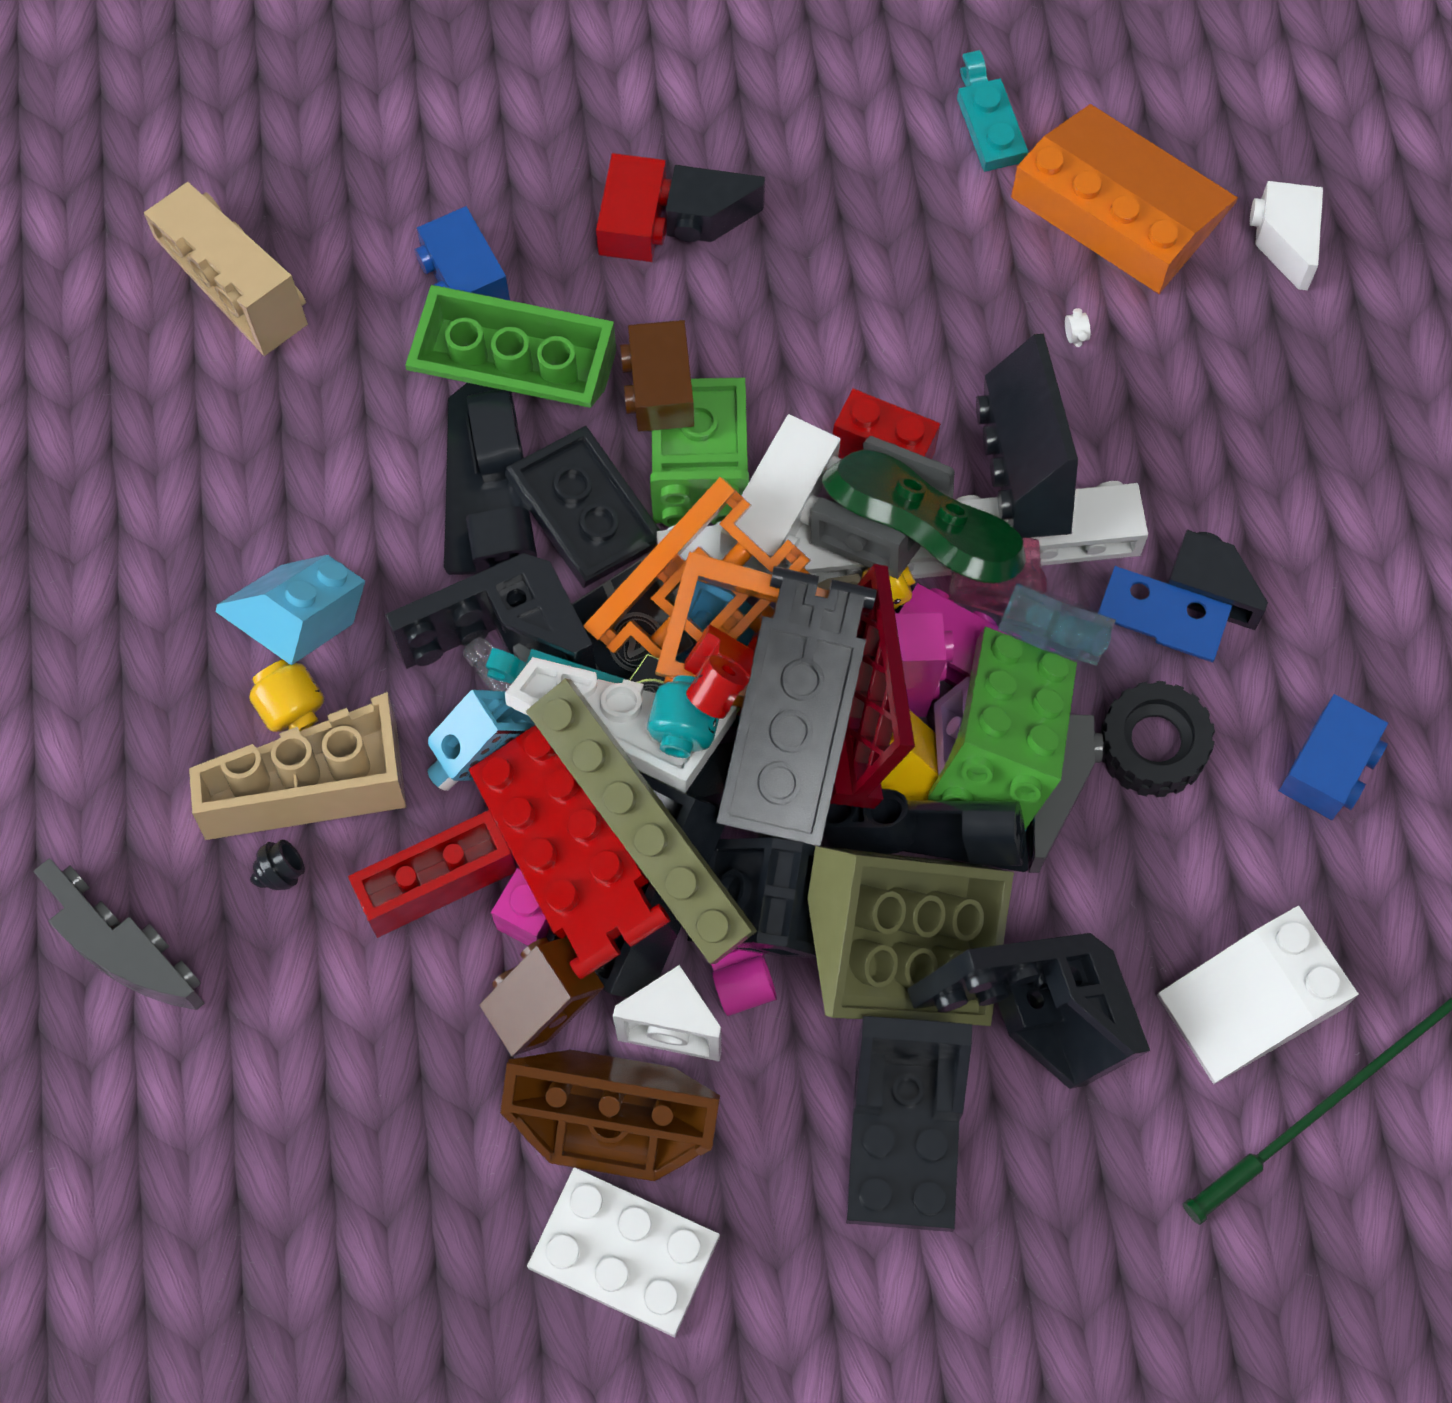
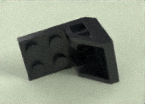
(514, 597)
(772, 888)
(1079, 1001)
(907, 1122)

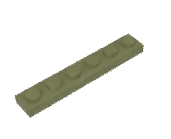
(641, 821)

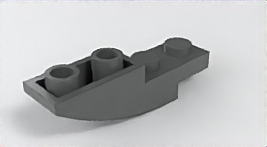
(115, 947)

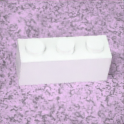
(785, 487)

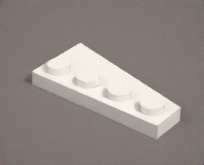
(624, 712)

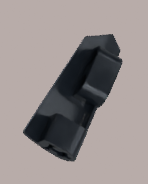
(483, 511)
(956, 830)

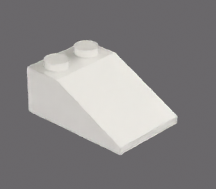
(1257, 995)

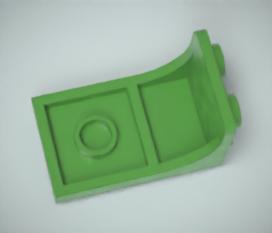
(694, 457)
(1010, 726)

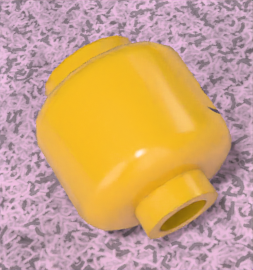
(286, 696)

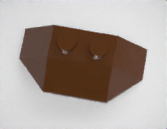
(609, 1112)

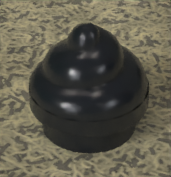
(277, 866)

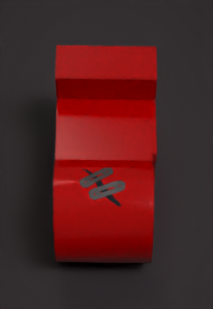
(721, 672)

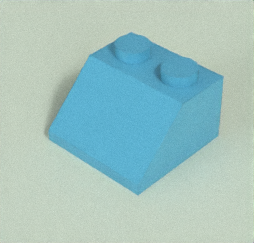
(296, 606)

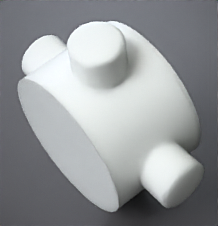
(1077, 327)

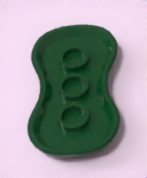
(952, 532)

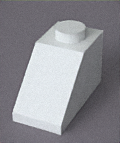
(1289, 229)

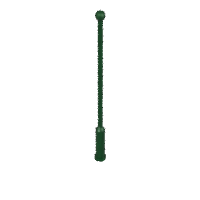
(1253, 1164)

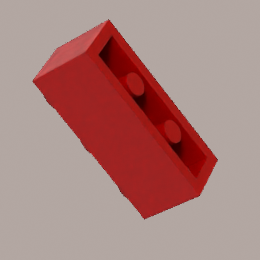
(432, 873)

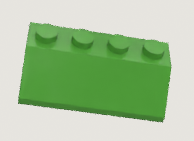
(513, 346)

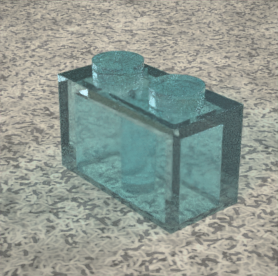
(1057, 624)

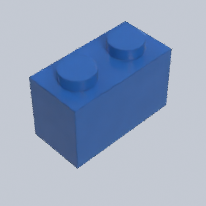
(460, 256)
(1334, 758)

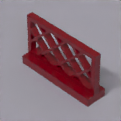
(866, 757)

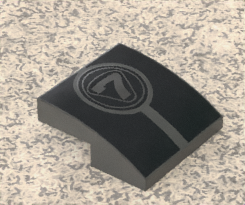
(644, 613)

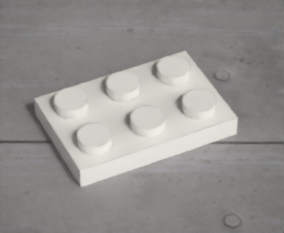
(624, 1252)

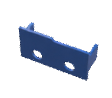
(1165, 614)

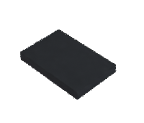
(584, 506)

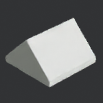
(669, 1018)

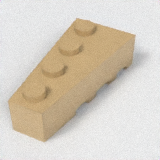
(229, 267)
(304, 776)

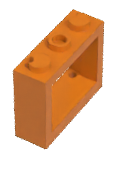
(718, 574)

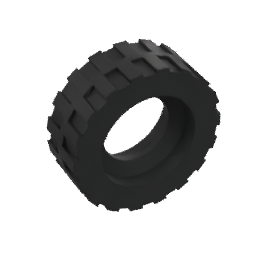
(1168, 703)

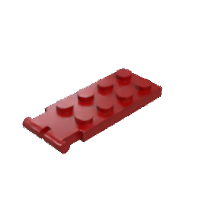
(566, 851)

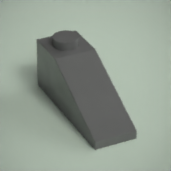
(1081, 753)

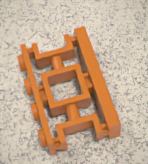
(668, 566)

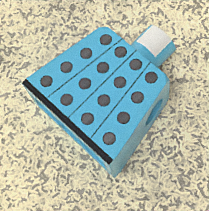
(472, 733)

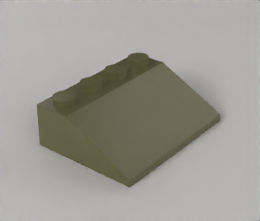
(893, 922)

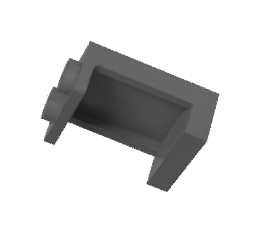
(868, 540)

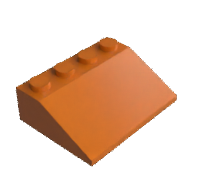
(1120, 196)

